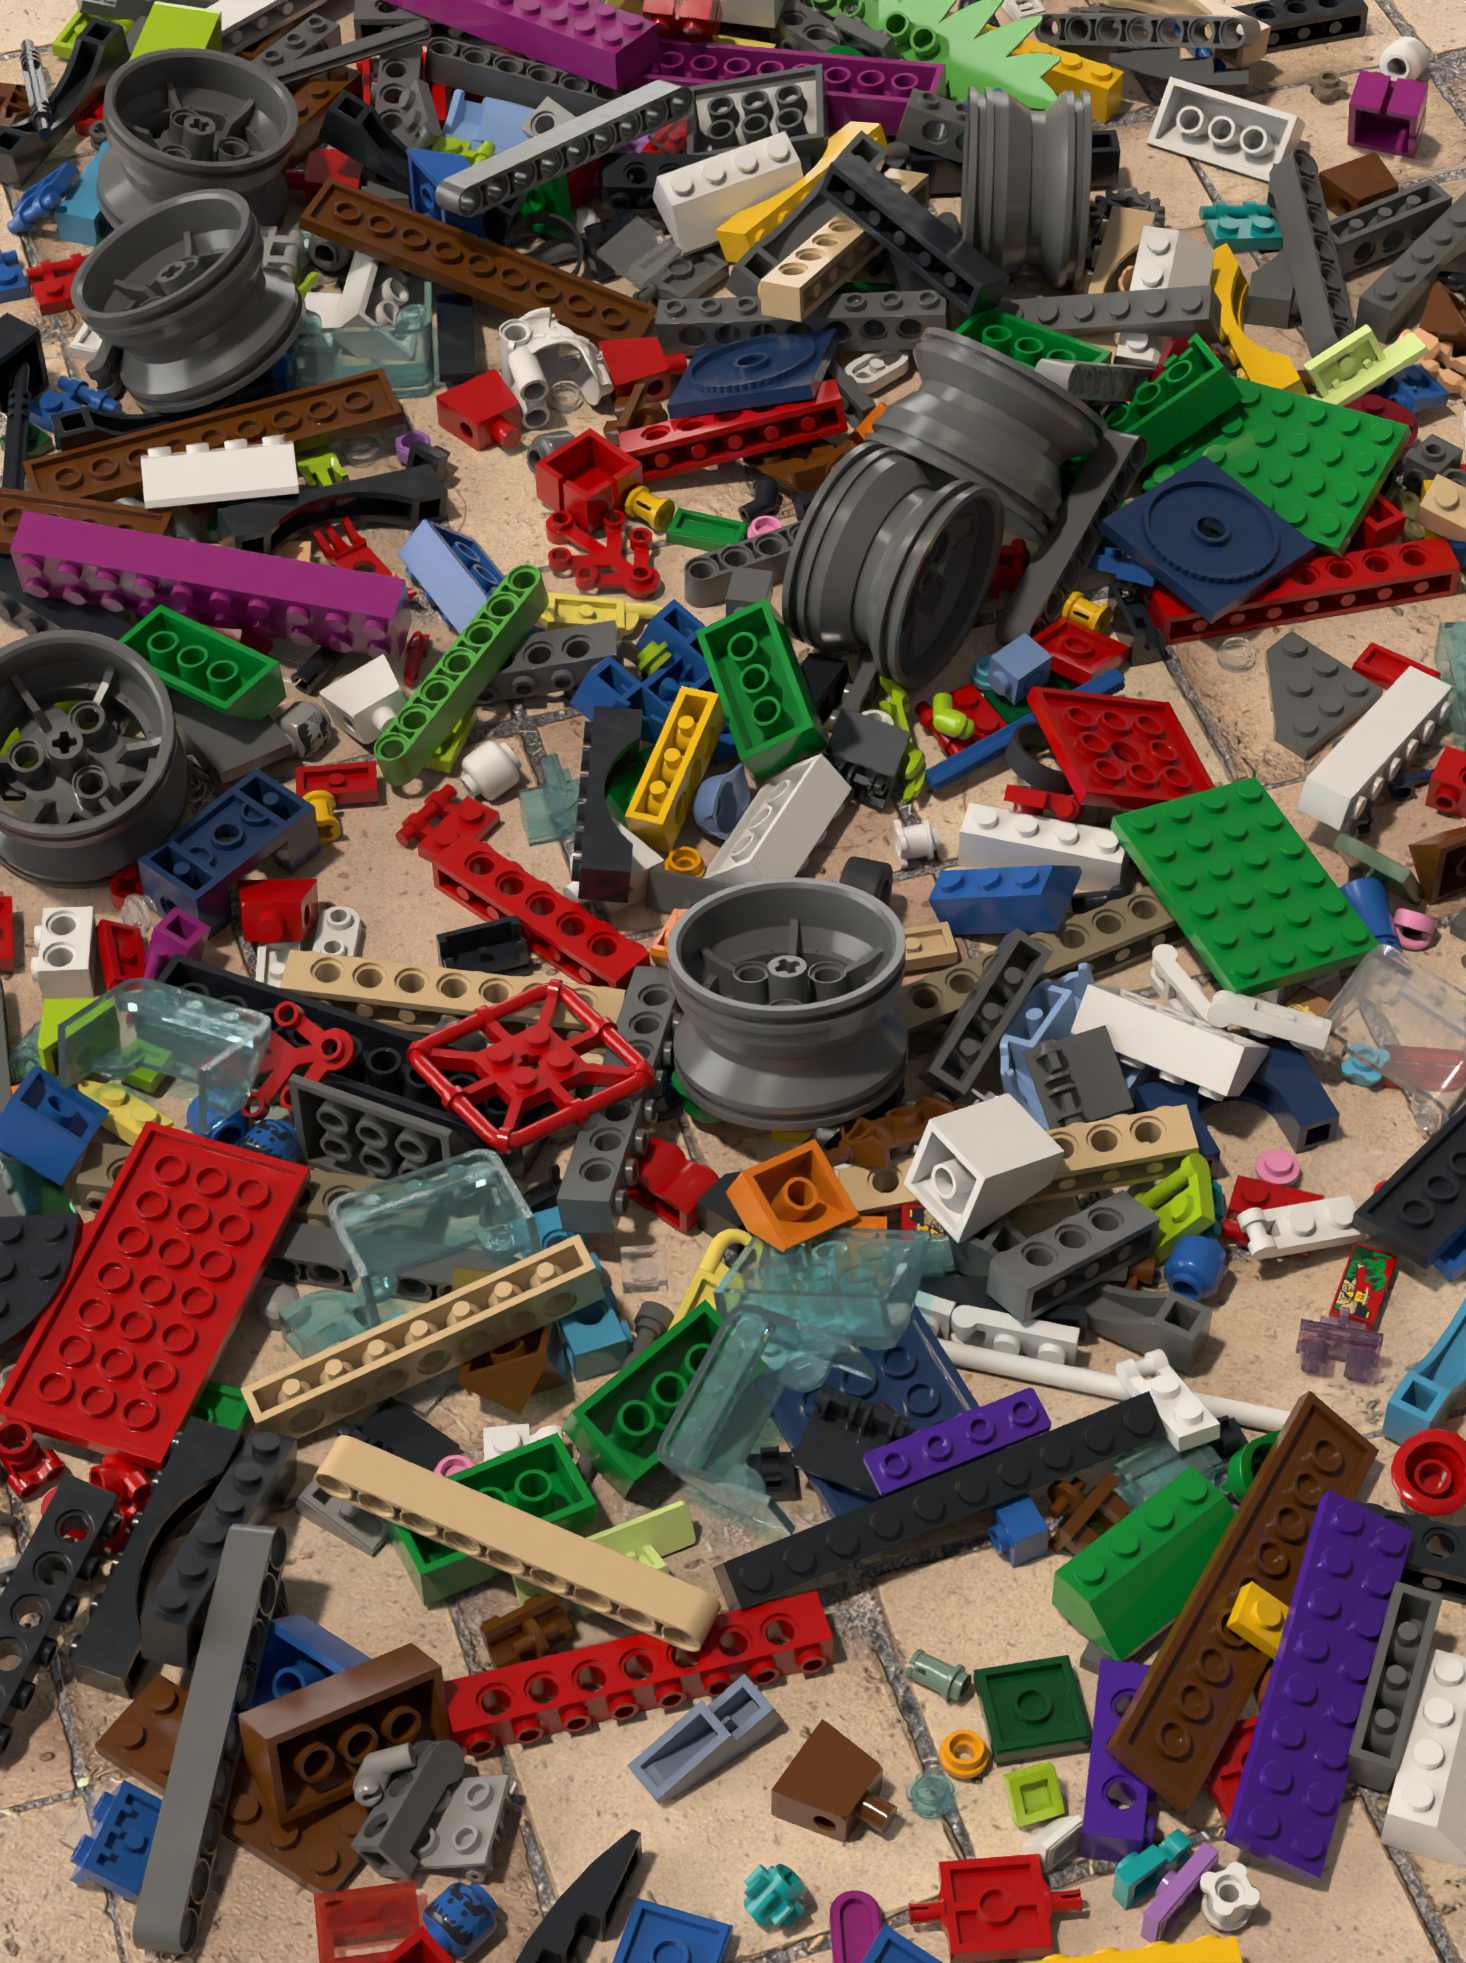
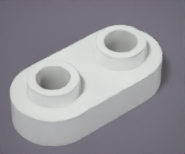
(878, 368)
(338, 932)

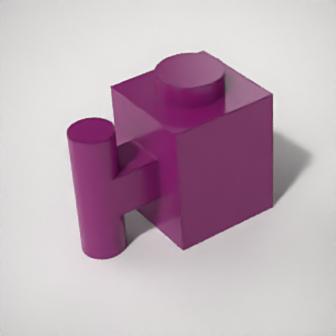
(175, 934)

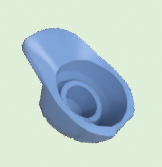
(721, 802)

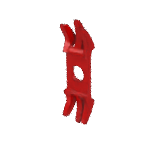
(351, 556)

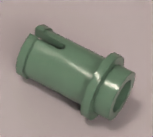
(940, 1676)

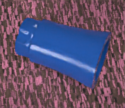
(1371, 903)

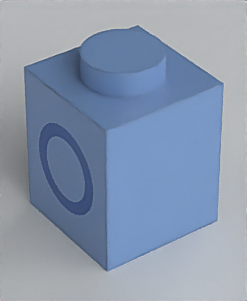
(1019, 668)

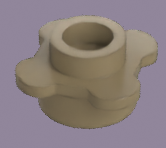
(1327, 86)

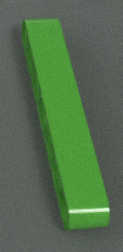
(461, 675)

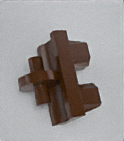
(633, 413)
(1100, 1502)
(527, 1630)

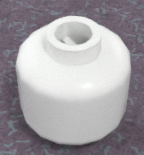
(1404, 59)
(490, 770)

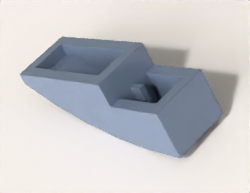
(705, 1740)

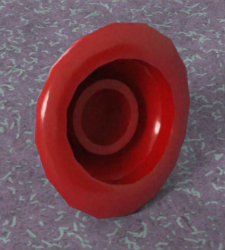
(1431, 1472)

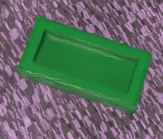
(704, 530)

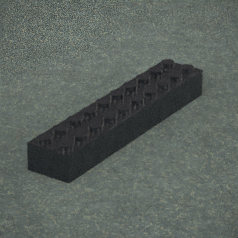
(380, 1064)

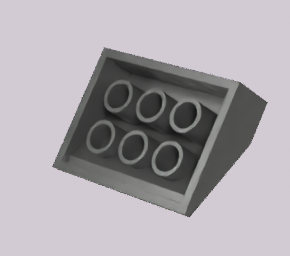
(758, 107)
(363, 1137)

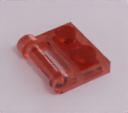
(364, 1917)

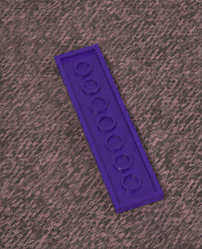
(1317, 1688)

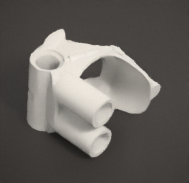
(532, 363)

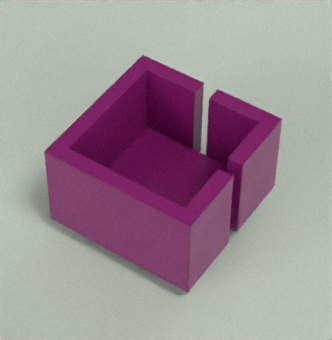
(1387, 114)

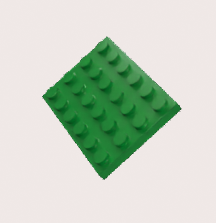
(1298, 457)
(1244, 888)

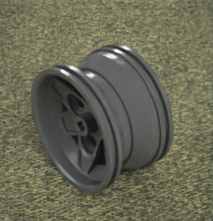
(193, 125)
(1028, 182)
(189, 300)
(990, 424)
(892, 564)
(71, 760)
(788, 1003)

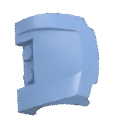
(490, 121)
(1046, 1015)

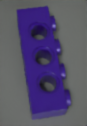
(1108, 1830)

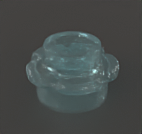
(930, 1806)

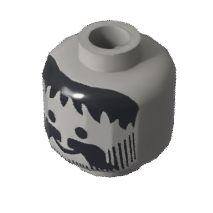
(306, 727)

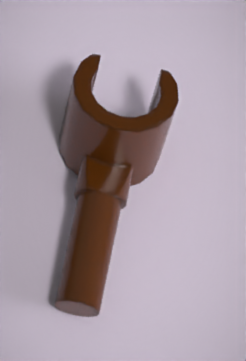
(1140, 1273)

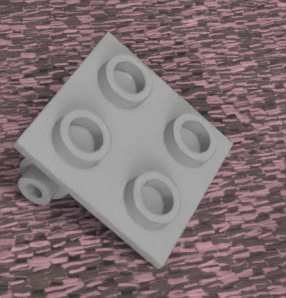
(465, 1827)

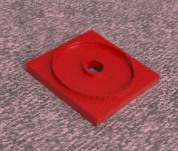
(1094, 728)

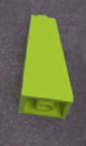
(179, 27)

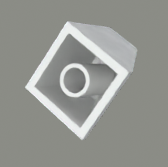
(981, 1164)

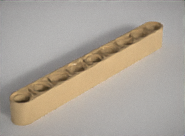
(518, 1543)

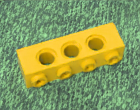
(676, 768)

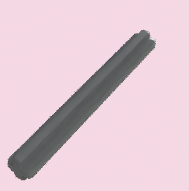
(352, 52)

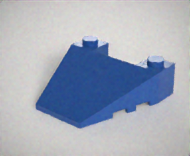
(614, 686)

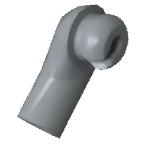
(377, 1769)

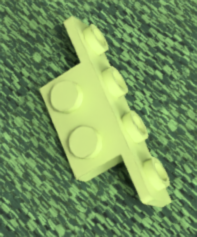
(1360, 365)
(641, 1539)

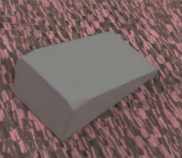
(342, 1519)

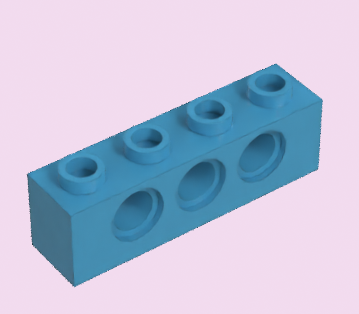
(592, 1335)

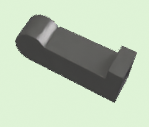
(406, 1806)

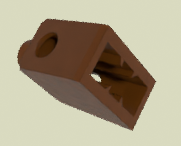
(1356, 184)
(832, 1787)

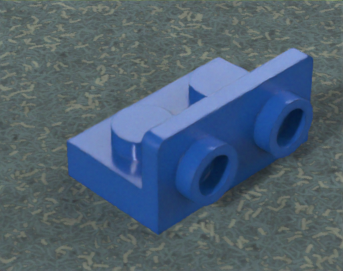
(1413, 389)
(120, 1841)

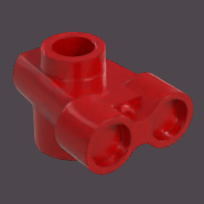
(28, 1465)
(126, 1481)

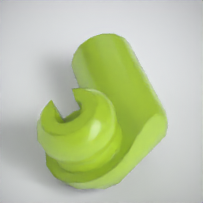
(950, 721)

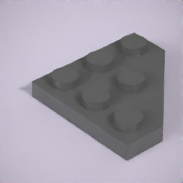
(1313, 695)

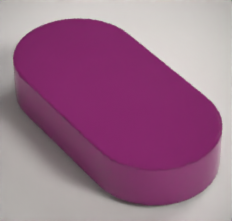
(853, 1925)

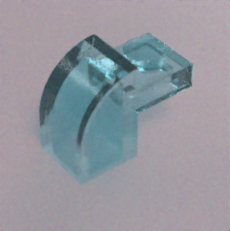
(550, 809)
(321, 1321)

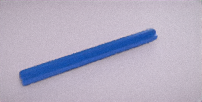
(996, 743)

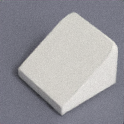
(1055, 1841)

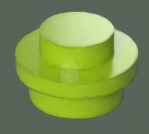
(653, 657)

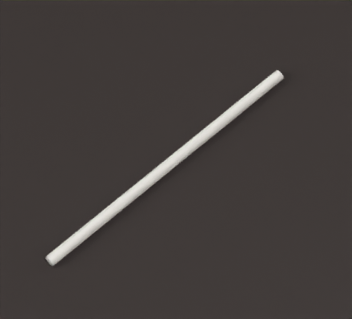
(1098, 1382)

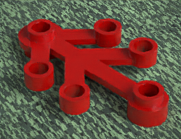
(637, 579)
(287, 1059)

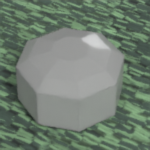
(273, 1300)

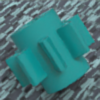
(774, 1895)

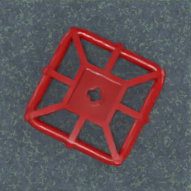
(507, 1070)

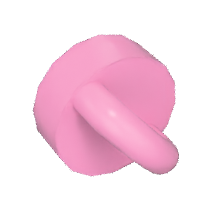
(1415, 921)

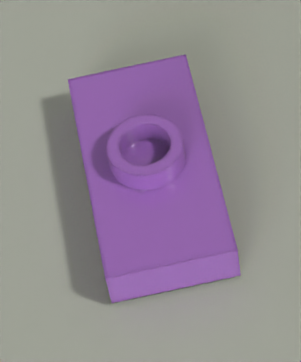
(1177, 1894)

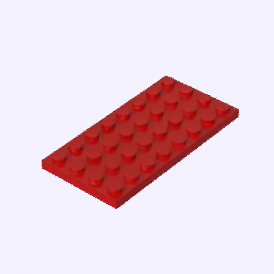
(153, 1295)

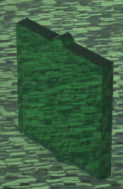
(32, 1193)

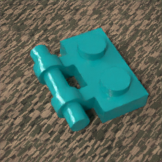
(1241, 226)

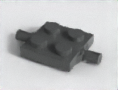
(861, 37)
(686, 276)

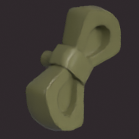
(1408, 504)

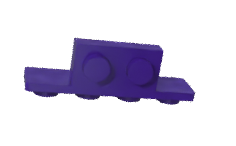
(956, 1442)

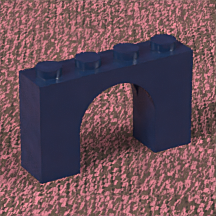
(1281, 1086)

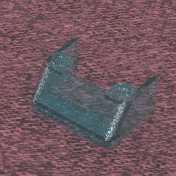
(401, 349)
(171, 1034)
(427, 1217)
(735, 1394)

